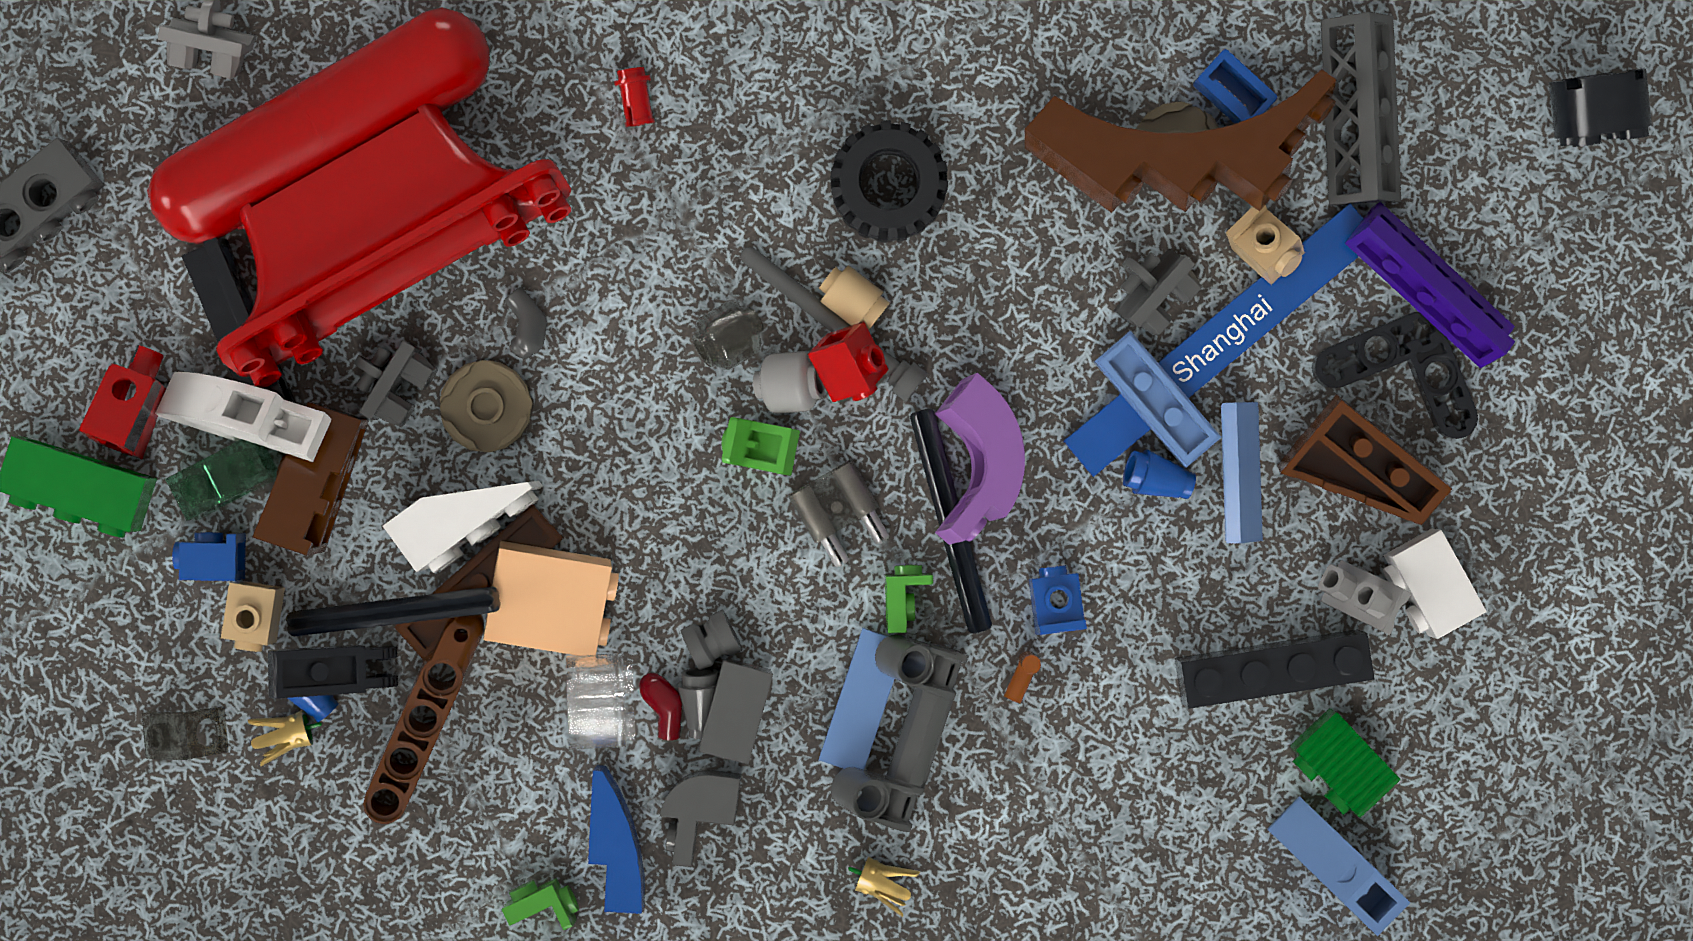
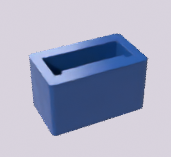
(1234, 88)

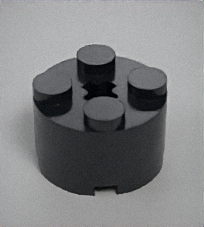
(1600, 105)

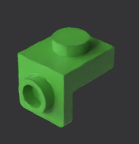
(759, 446)
(530, 899)

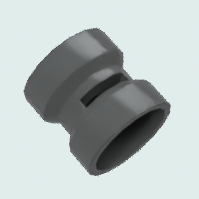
(711, 640)

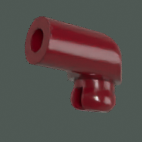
(665, 702)

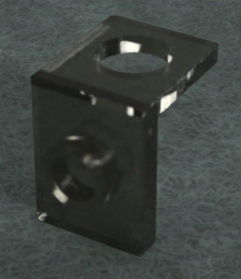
(175, 736)

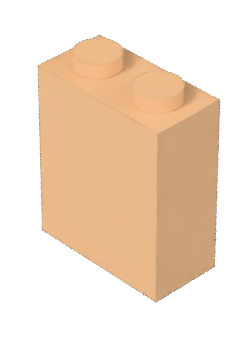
(551, 599)

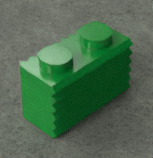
(1343, 763)

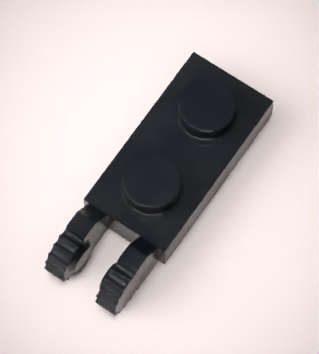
(326, 670)

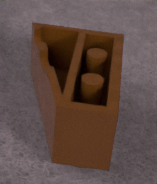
(1362, 462)

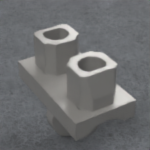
(187, 37)
(1362, 595)

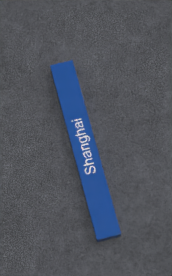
(1222, 339)

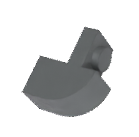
(697, 797)

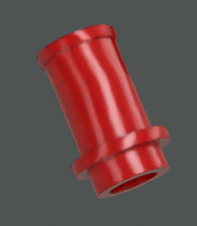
(635, 96)

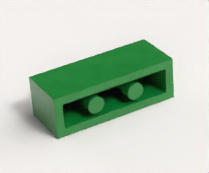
(75, 486)

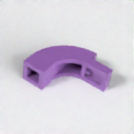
(996, 455)

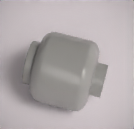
(788, 383)

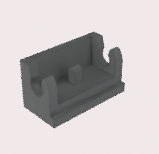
(736, 710)

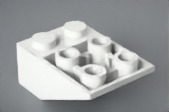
(440, 524)

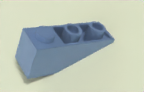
(1338, 866)

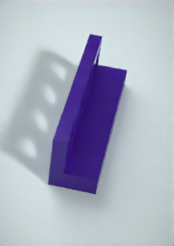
(1431, 286)

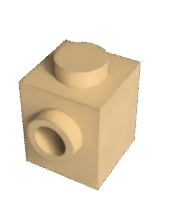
(252, 614)

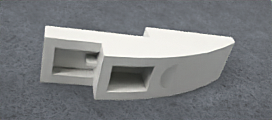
(244, 413)

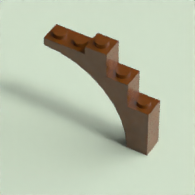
(1183, 167)

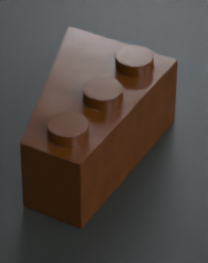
(310, 493)

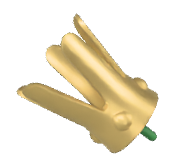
(291, 735)
(874, 882)

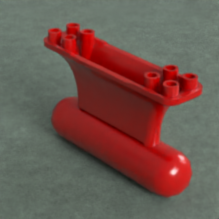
(352, 188)

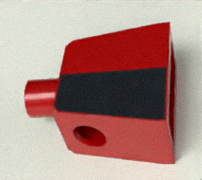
(130, 422)

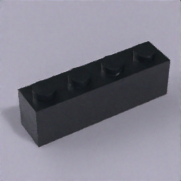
(1274, 668)

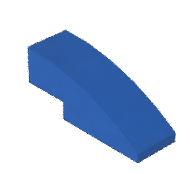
(615, 844)

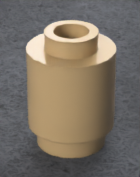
(853, 297)

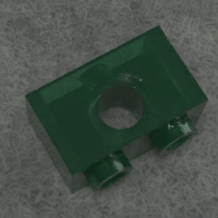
(222, 478)

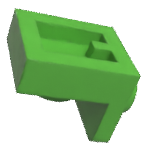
(899, 604)

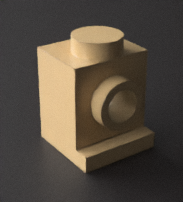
(1269, 260)

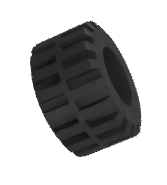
(897, 141)

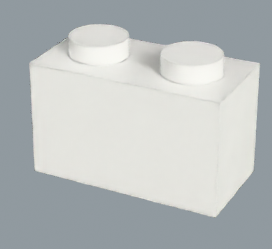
(1437, 583)

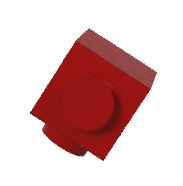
(849, 363)

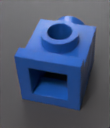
(211, 557)
(1051, 619)

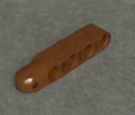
(453, 649)

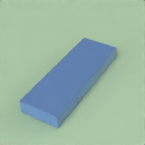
(1157, 399)
(1241, 472)
(858, 707)

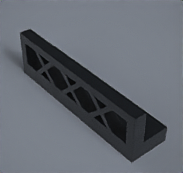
(222, 297)

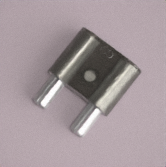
(835, 503)

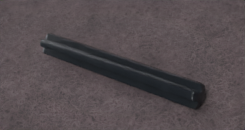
(944, 500)
(393, 611)

